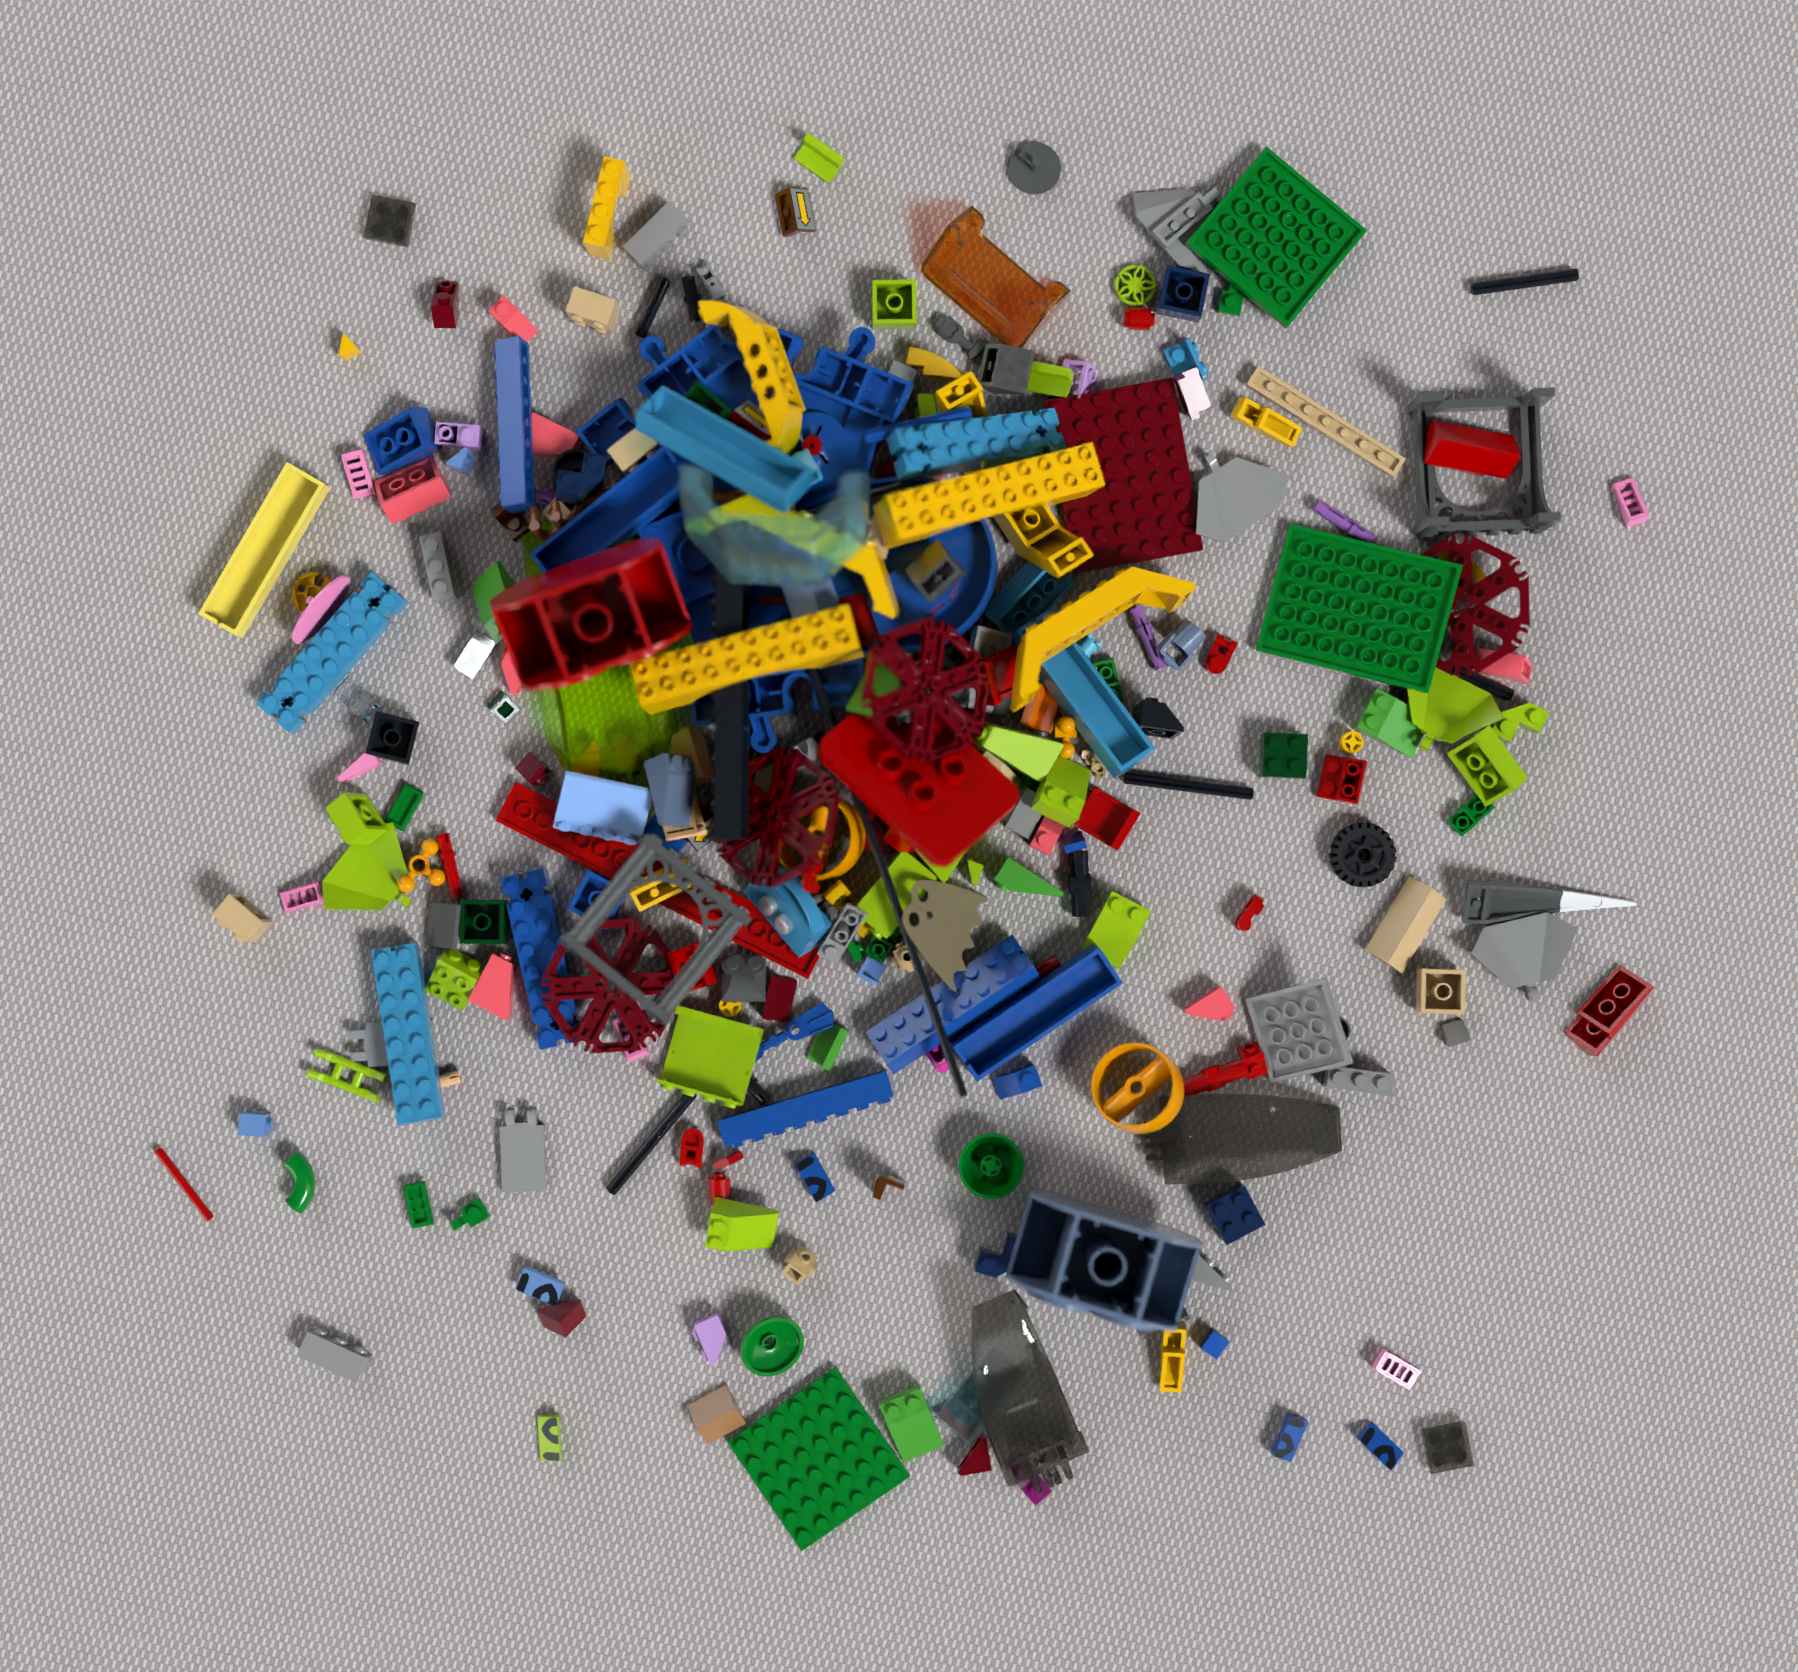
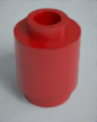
(1139, 319)
(718, 1186)

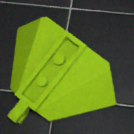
(1451, 709)
(367, 876)

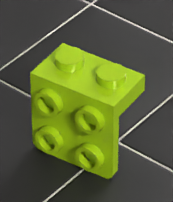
(454, 978)

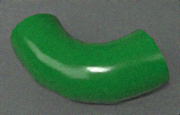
(303, 1182)

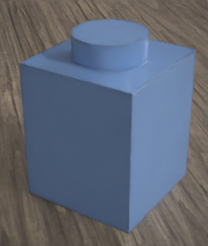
(255, 1124)

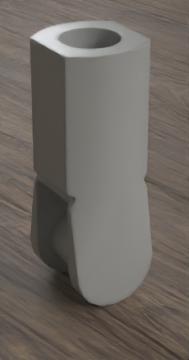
(712, 284)

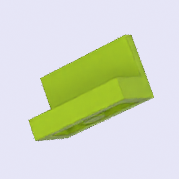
(819, 158)
(1050, 379)

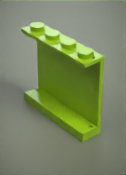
(711, 1057)

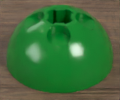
(994, 1178)

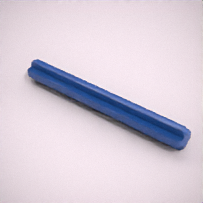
(884, 432)

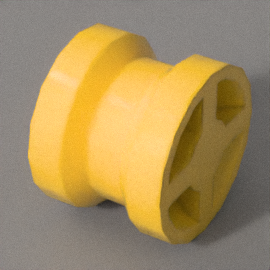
(1354, 742)
(730, 1008)

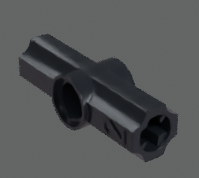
(1079, 883)

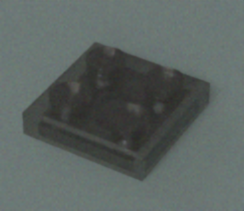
(390, 221)
(1447, 1447)

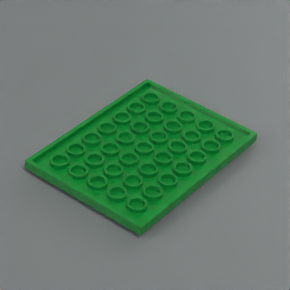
(1359, 608)

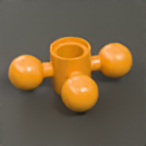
(1065, 729)
(435, 877)

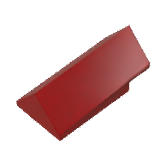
(1470, 450)
(1607, 1010)

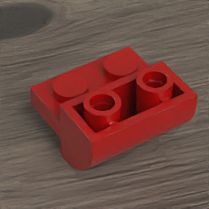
(1342, 779)
(679, 958)

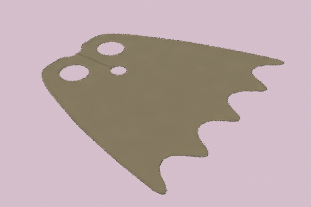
(948, 931)

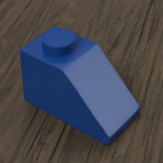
(653, 827)
(1017, 1082)

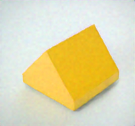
(348, 348)

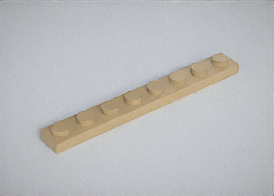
(1325, 422)

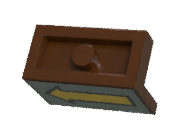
(794, 211)
(884, 1179)

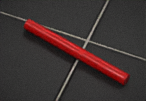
(183, 1183)

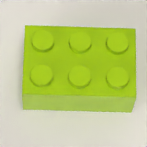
(1487, 765)

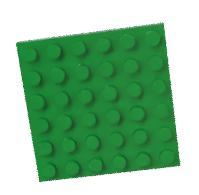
(1276, 237)
(818, 1458)

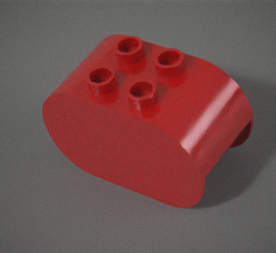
(591, 615)

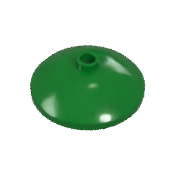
(778, 1352)

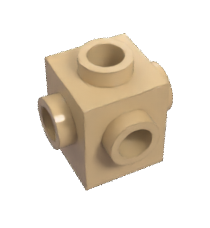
(898, 957)
(799, 1265)

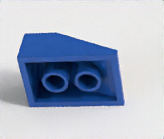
(402, 440)

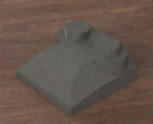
(743, 978)

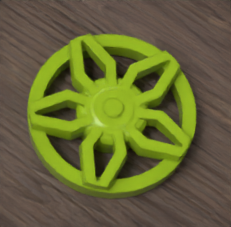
(1135, 285)

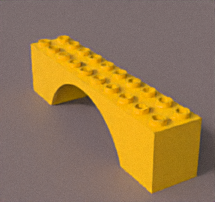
(983, 494)
(694, 671)

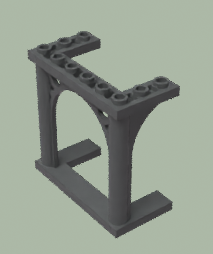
(1536, 512)
(732, 920)

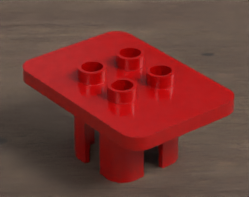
(929, 806)

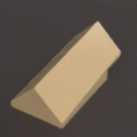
(1405, 924)

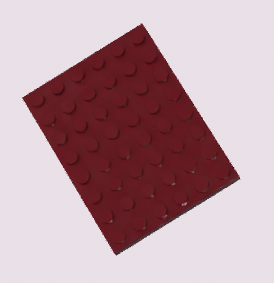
(1148, 490)

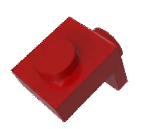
(1253, 1060)

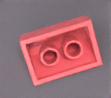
(412, 489)

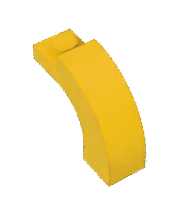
(839, 896)

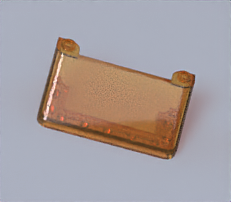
(990, 282)

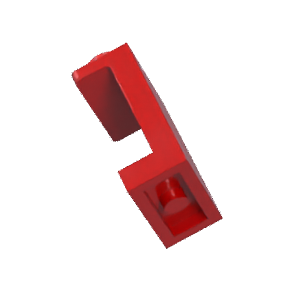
(1001, 674)
(1106, 818)

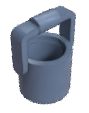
(1184, 639)

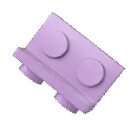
(1083, 376)

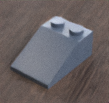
(671, 787)

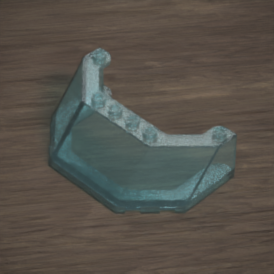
(776, 547)

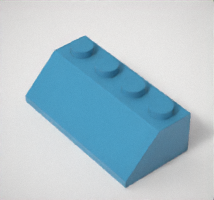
(1025, 598)

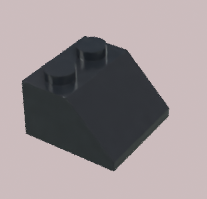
(1156, 719)
(392, 738)

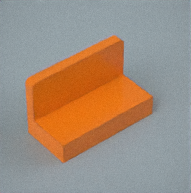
(1041, 711)

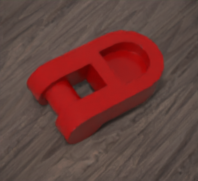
(1217, 662)
(810, 881)
(1253, 907)
(692, 1140)

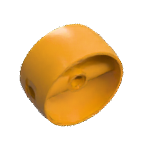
(818, 822)
(1125, 1099)

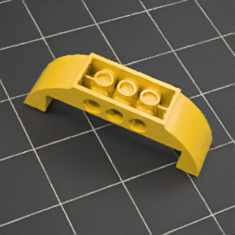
(768, 368)

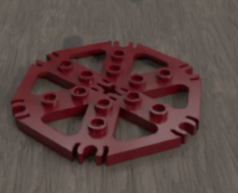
(1481, 615)
(924, 705)
(787, 827)
(602, 1004)

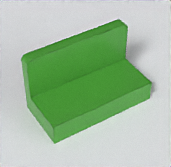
(827, 1046)

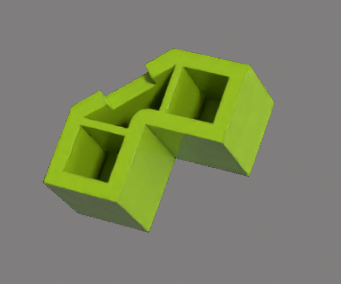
(1525, 716)

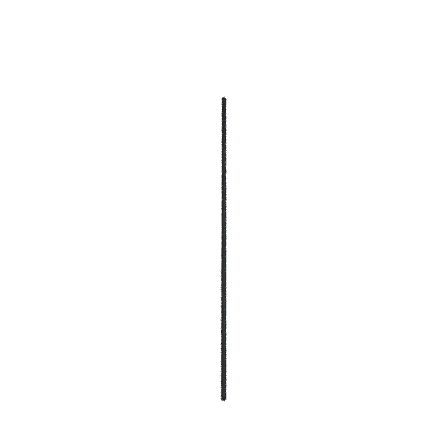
(893, 897)

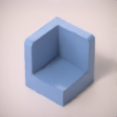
(871, 970)

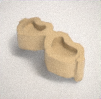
(1089, 759)

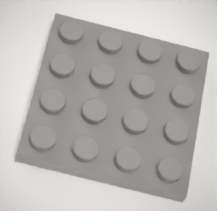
(1299, 1030)

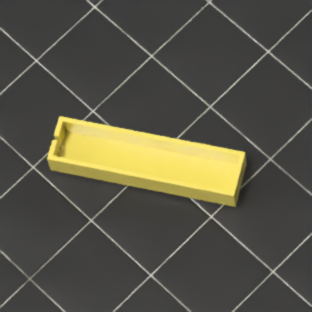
(264, 550)

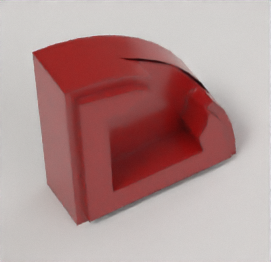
(726, 1161)

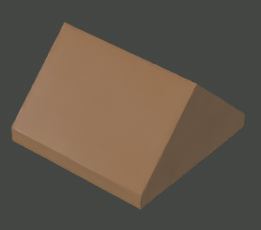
(716, 1414)

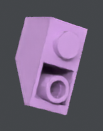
(459, 436)
(712, 1334)

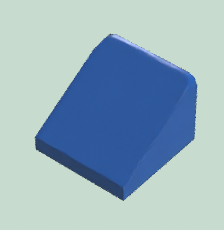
(1214, 1344)

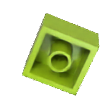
(894, 304)
(356, 818)

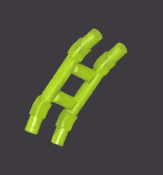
(335, 1080)

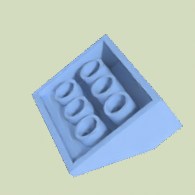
(602, 808)

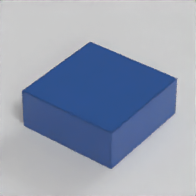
(1073, 841)

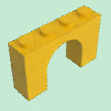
(612, 182)

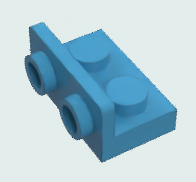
(1183, 357)

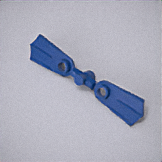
(809, 1023)

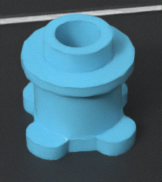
(1089, 645)

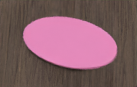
(320, 609)

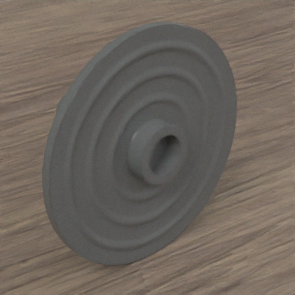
(1035, 168)

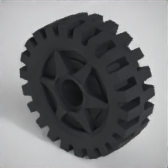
(1345, 854)

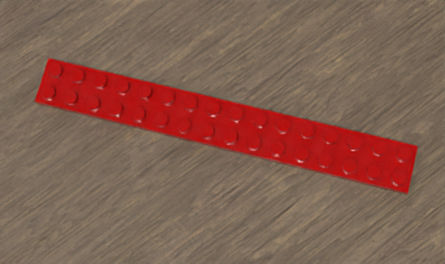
(534, 818)

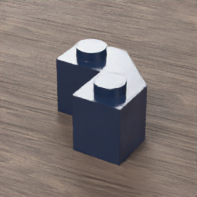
(575, 486)
(993, 1262)

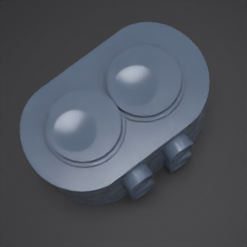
(1103, 1262)

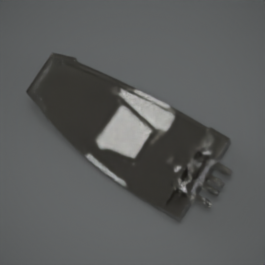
(1243, 1137)
(1021, 1395)

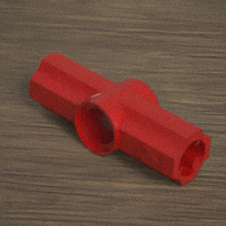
(1214, 1077)

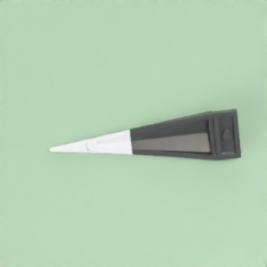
(1501, 901)

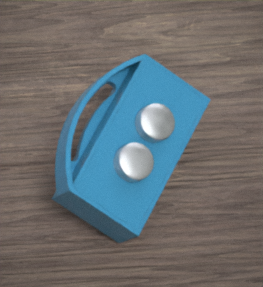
(792, 913)

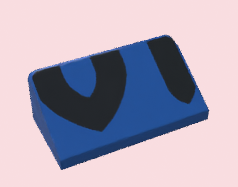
(814, 1177)
(1289, 1437)
(1380, 1445)

